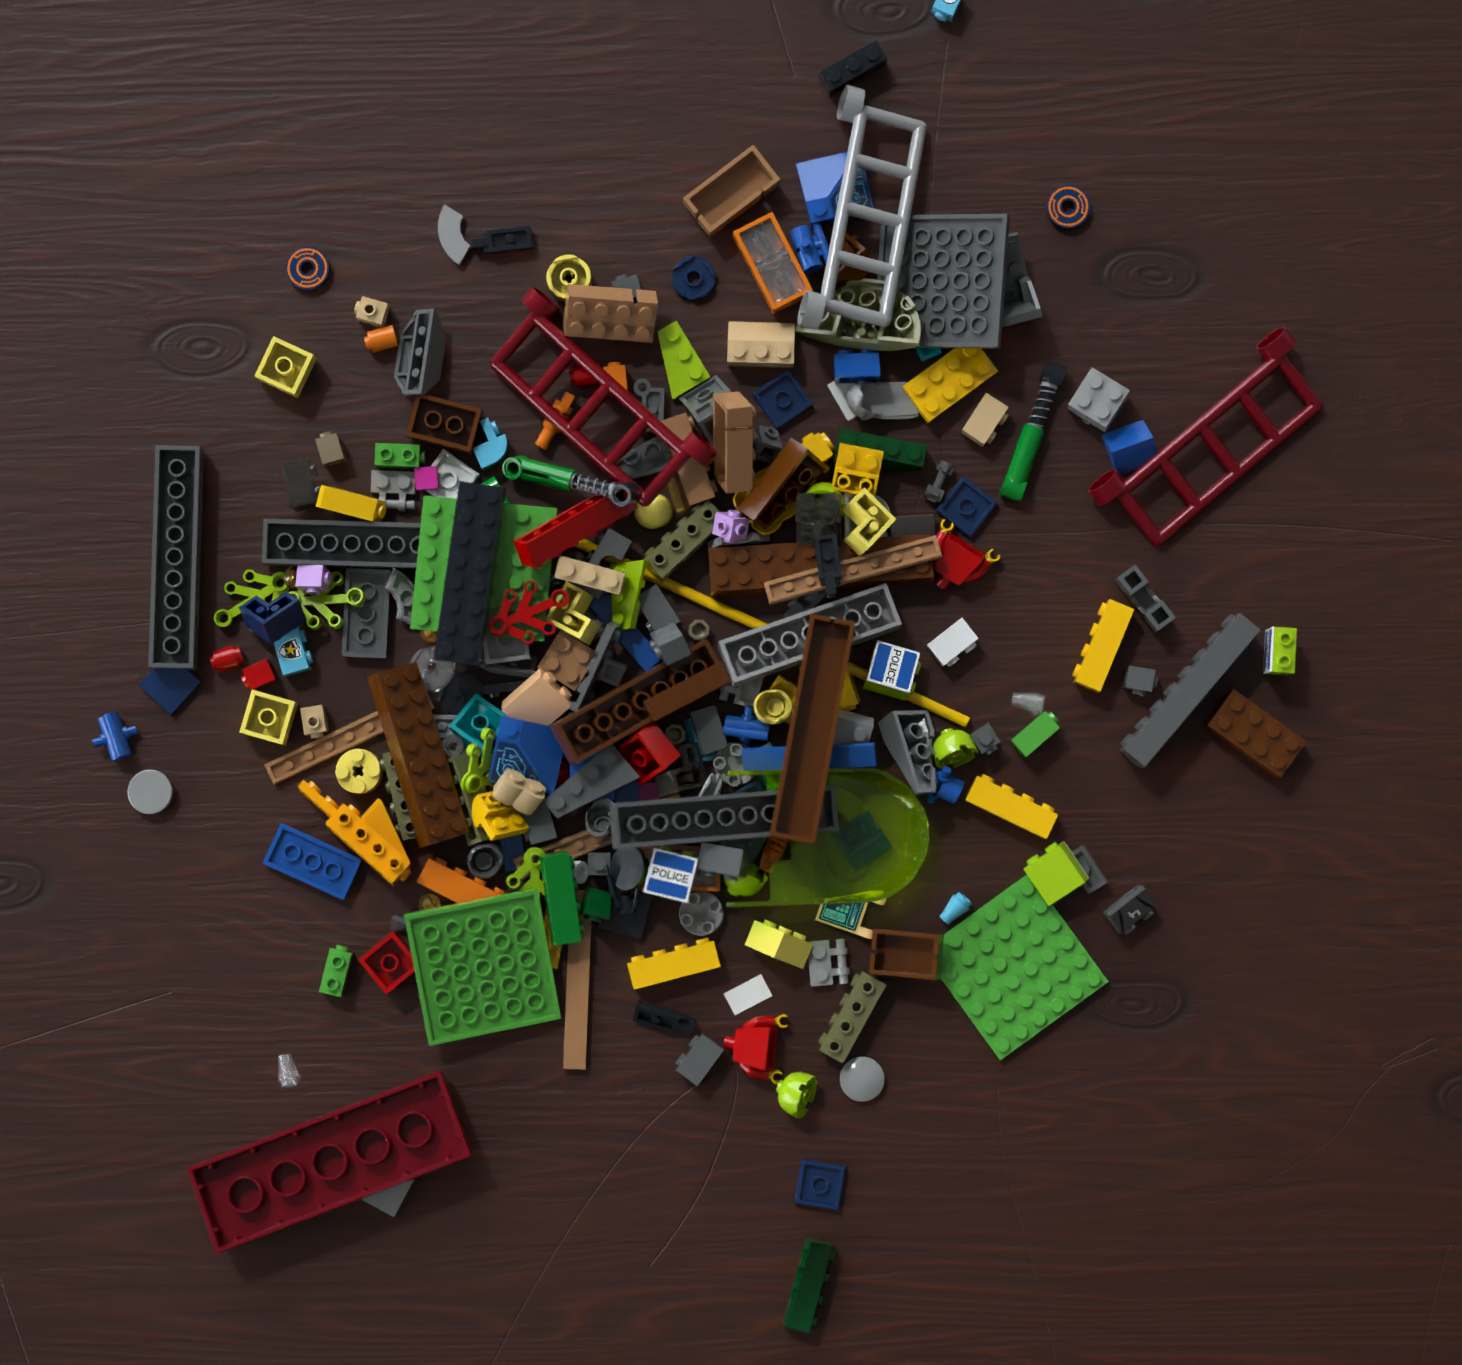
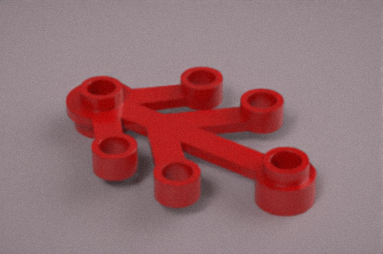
(524, 614)

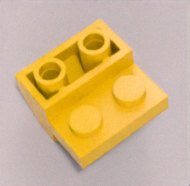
(857, 469)
(497, 818)

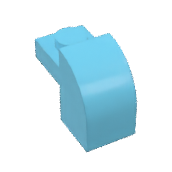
(493, 451)

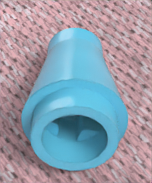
(956, 907)

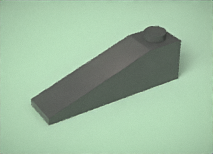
(910, 743)

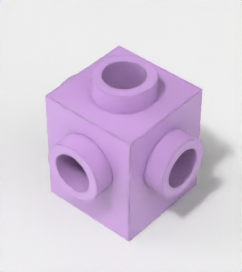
(731, 526)

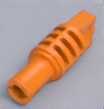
(549, 429)
(771, 853)

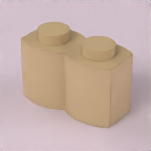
(519, 792)

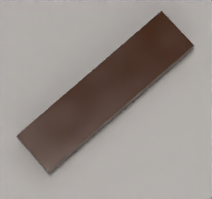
(686, 691)

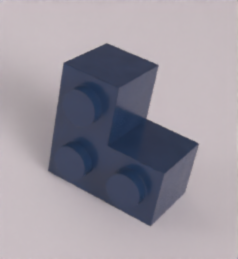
(274, 618)

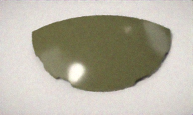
(846, 332)

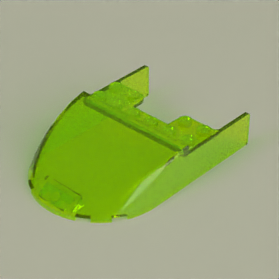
(823, 872)

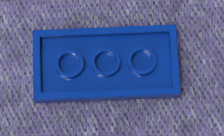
(312, 861)

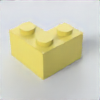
(871, 520)
(571, 617)
(779, 943)

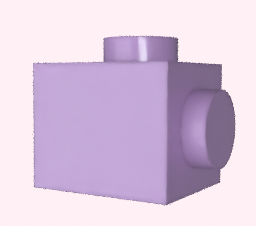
(313, 579)

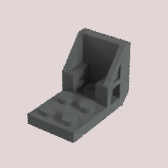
(1019, 295)
(700, 404)

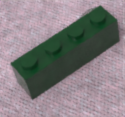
(897, 454)
(807, 1284)

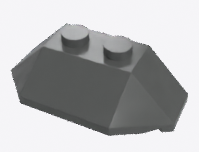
(420, 353)

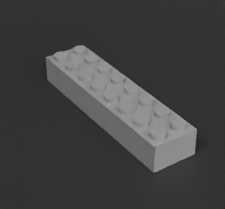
(783, 641)

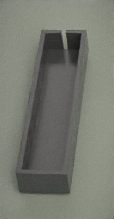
(1189, 690)

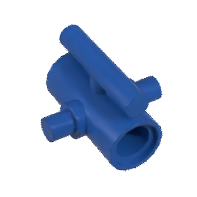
(810, 247)
(746, 727)
(114, 736)
(947, 786)

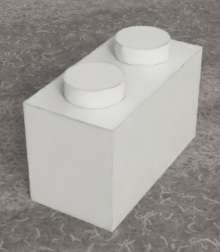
(952, 642)

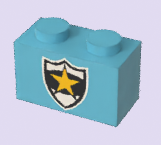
(292, 652)

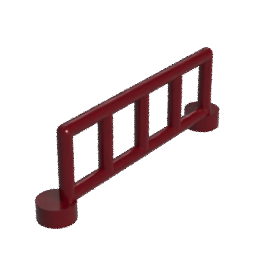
(541, 313)
(1273, 350)

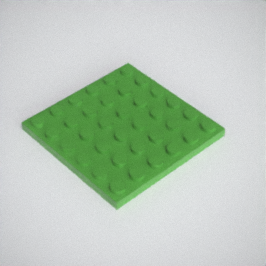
(508, 574)
(482, 966)
(1016, 967)

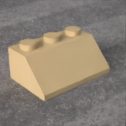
(761, 344)

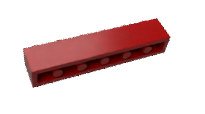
(569, 529)

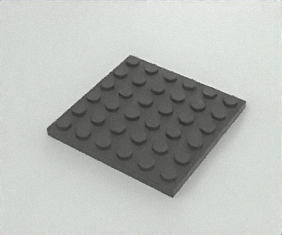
(954, 276)

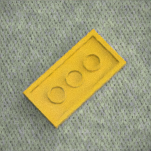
(948, 381)

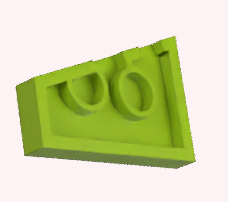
(680, 360)
(627, 605)

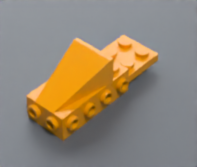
(374, 828)

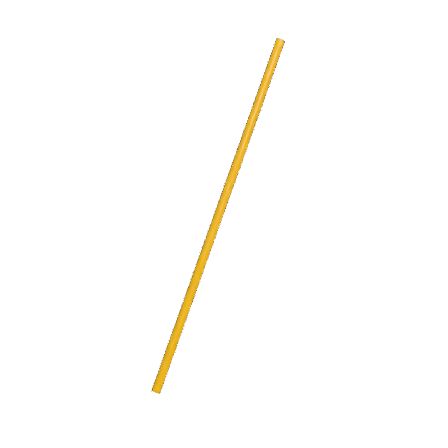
(753, 623)

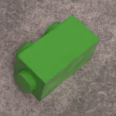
(398, 456)
(1035, 733)
(336, 971)

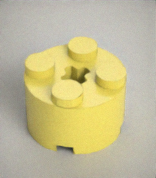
(558, 272)
(346, 771)

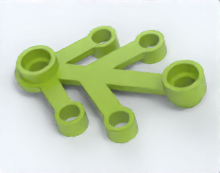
(272, 587)
(320, 602)
(472, 779)
(534, 868)

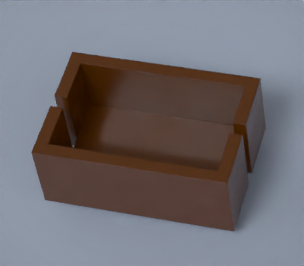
(906, 954)

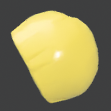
(656, 514)
(772, 706)

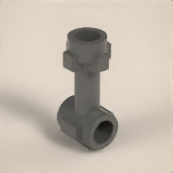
(935, 493)

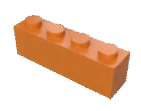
(454, 883)

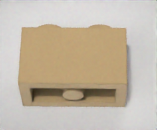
(985, 419)

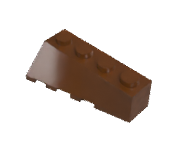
(786, 476)

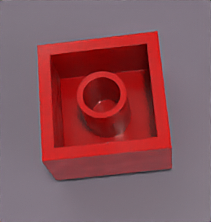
(648, 752)
(389, 962)

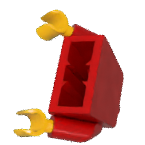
(959, 560)
(756, 1046)

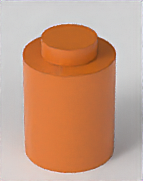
(381, 339)

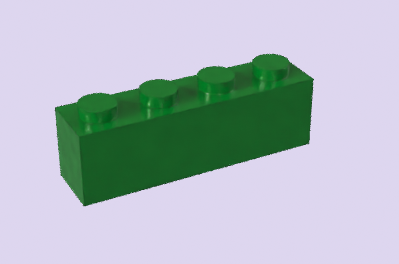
(560, 898)

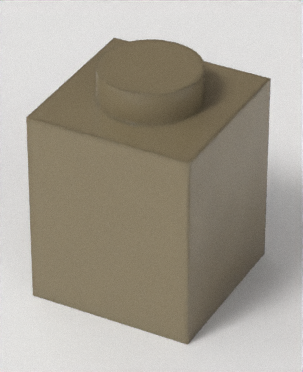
(330, 449)

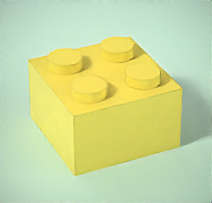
(285, 367)
(268, 717)

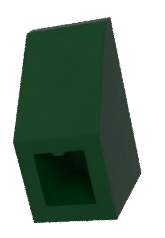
(596, 904)

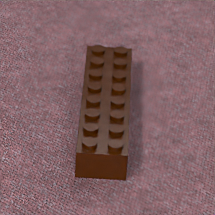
(623, 708)
(418, 754)

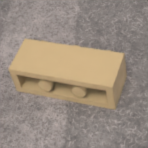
(590, 575)

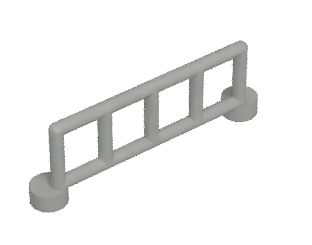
(814, 304)

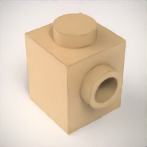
(371, 311)
(314, 721)

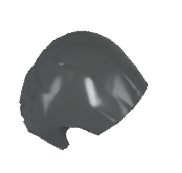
(598, 818)
(485, 860)

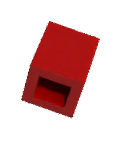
(259, 675)

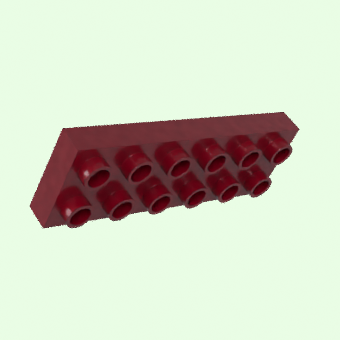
(329, 1162)

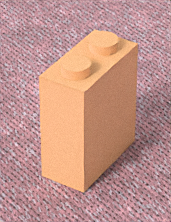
(538, 699)

